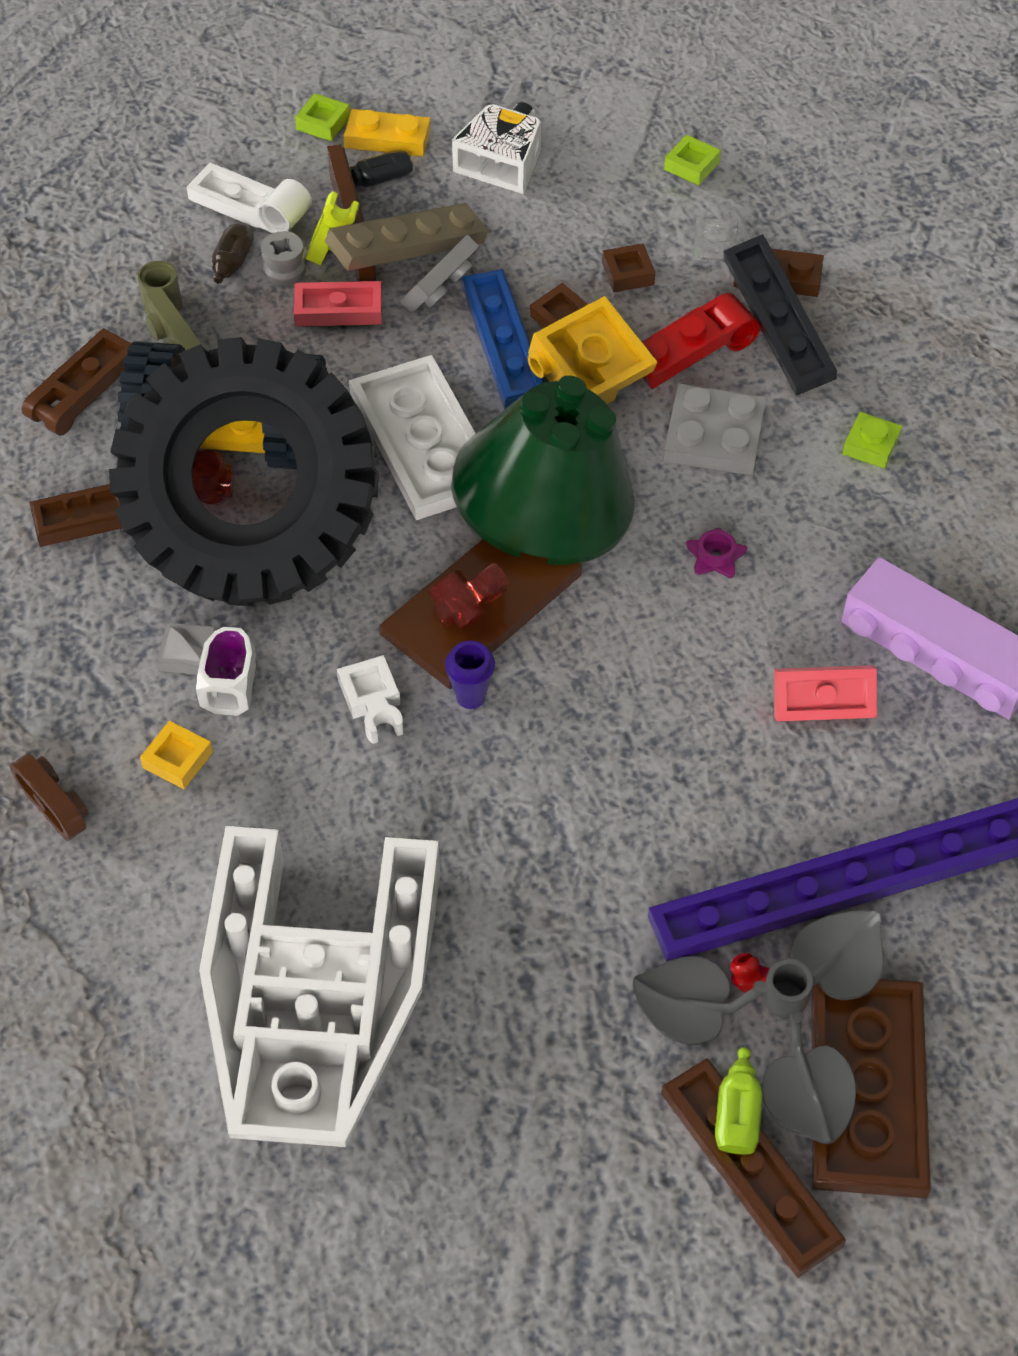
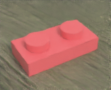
(338, 303)
(825, 693)

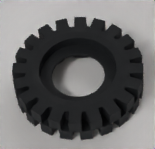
(158, 457)

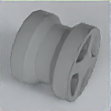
(283, 258)

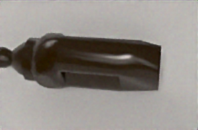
(231, 251)

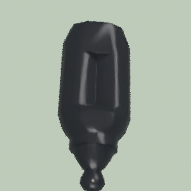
(381, 168)

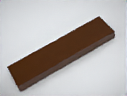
(343, 185)
(760, 1179)

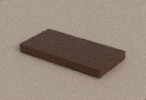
(530, 589)
(888, 1132)

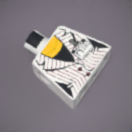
(499, 146)

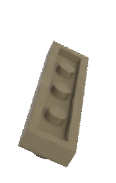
(404, 236)

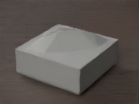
(182, 648)

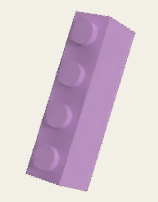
(936, 635)

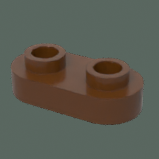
(40, 785)

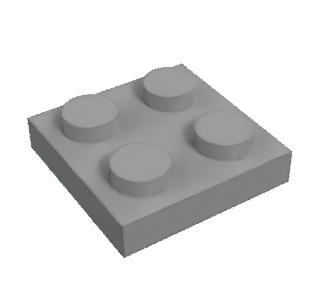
(714, 429)

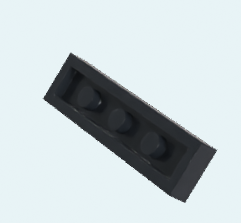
(780, 315)

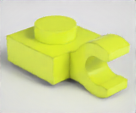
(331, 217)

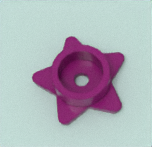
(716, 541)

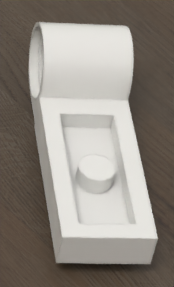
(249, 200)

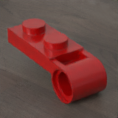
(700, 334)

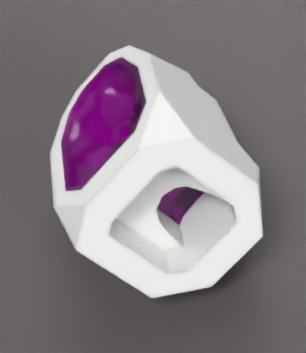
(226, 672)

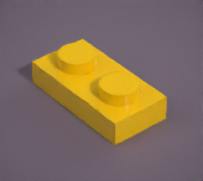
(387, 132)

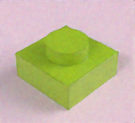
(322, 117)
(692, 159)
(872, 440)

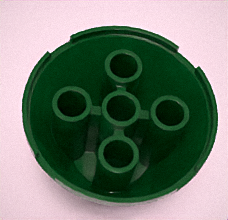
(547, 476)

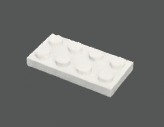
(415, 429)

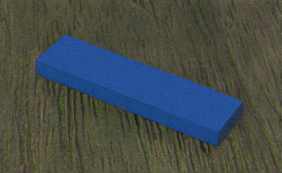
(500, 333)

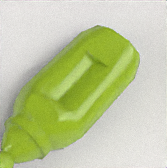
(739, 1108)

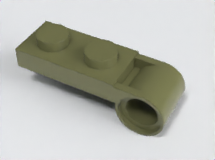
(163, 303)

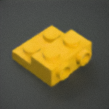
(593, 347)

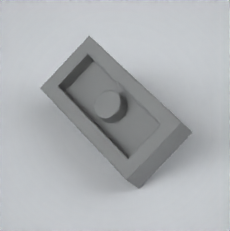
(430, 287)

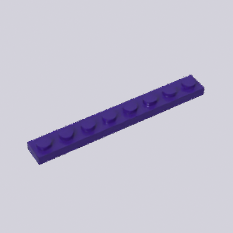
(836, 881)

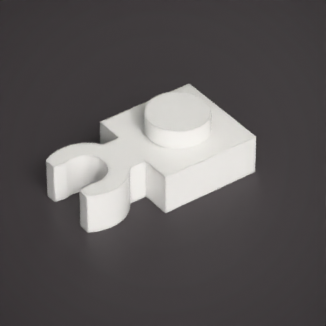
(372, 693)

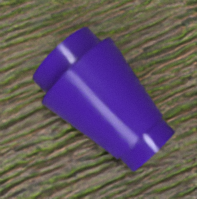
(470, 672)

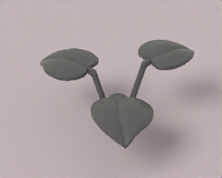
(801, 1092)

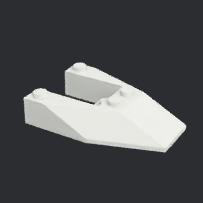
(309, 1012)

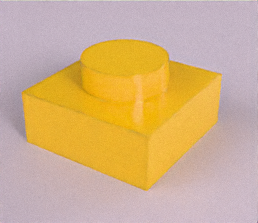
(176, 754)

